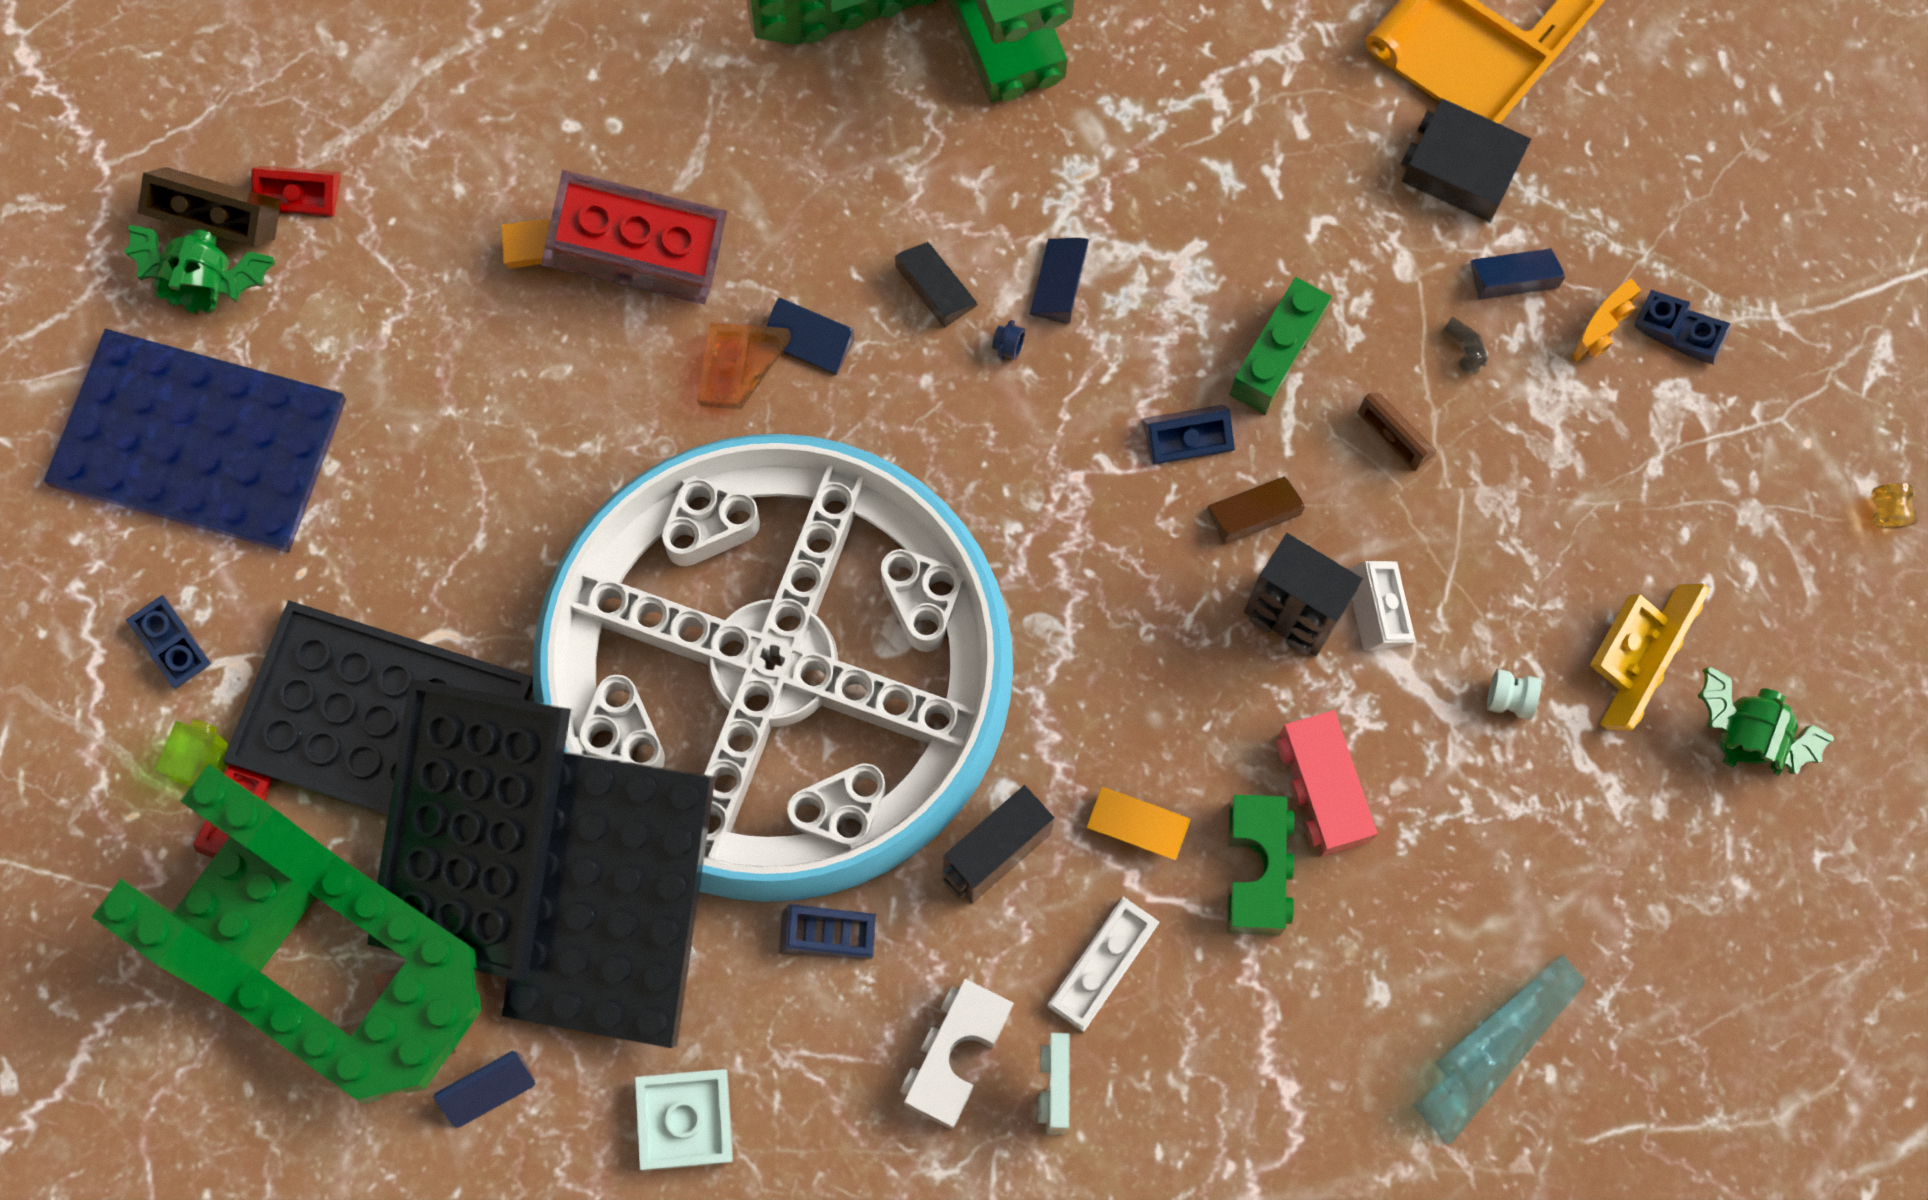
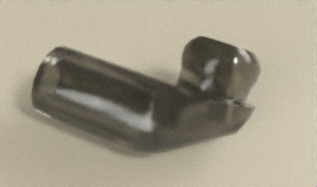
(1471, 343)

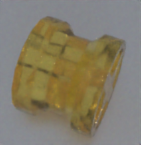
(1894, 506)

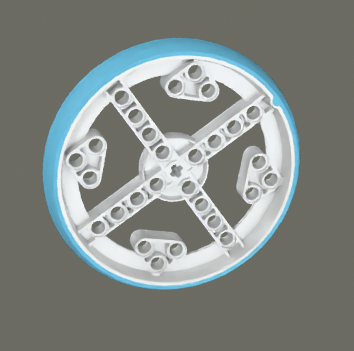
(934, 550)

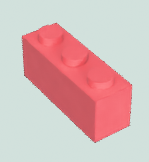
(1326, 784)

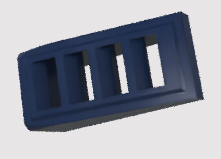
(826, 948)

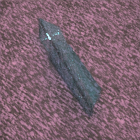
(1495, 1048)

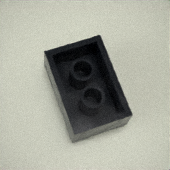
(1301, 595)

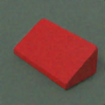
(298, 189)

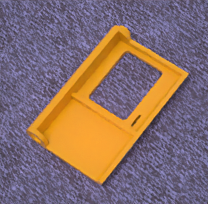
(1471, 52)

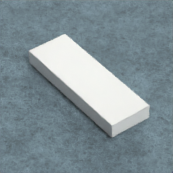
(1103, 964)

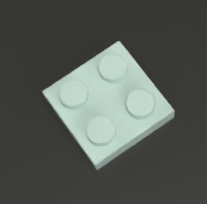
(684, 1120)

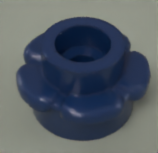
(1008, 340)

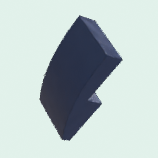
(1676, 326)
(169, 641)

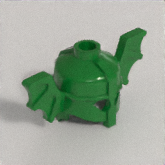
(194, 269)
(1761, 726)

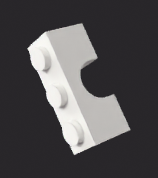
(971, 1016)

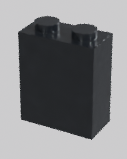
(1464, 159)
(996, 845)

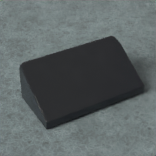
(934, 283)

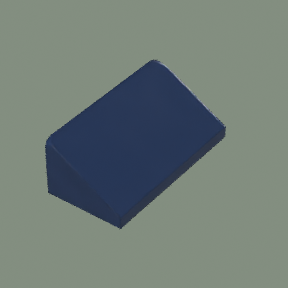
(1517, 273)
(1059, 278)
(813, 336)
(1189, 434)
(485, 1089)

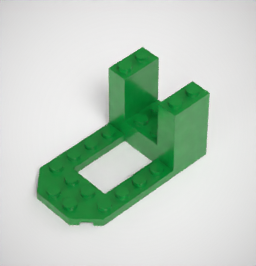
(1007, 39)
(249, 906)

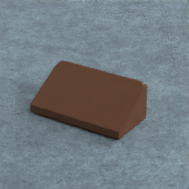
(1396, 430)
(1256, 509)

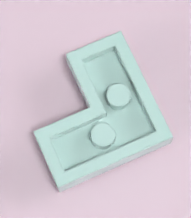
(1054, 1102)

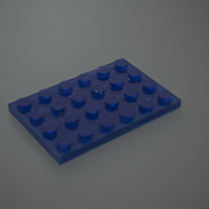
(196, 440)

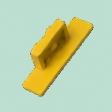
(1641, 650)

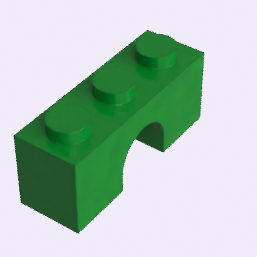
(1279, 345)
(1263, 827)

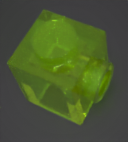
(190, 751)

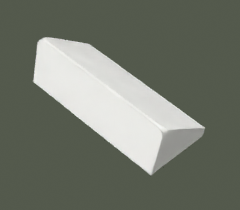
(1381, 606)

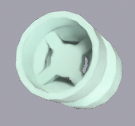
(1517, 694)

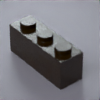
(209, 206)

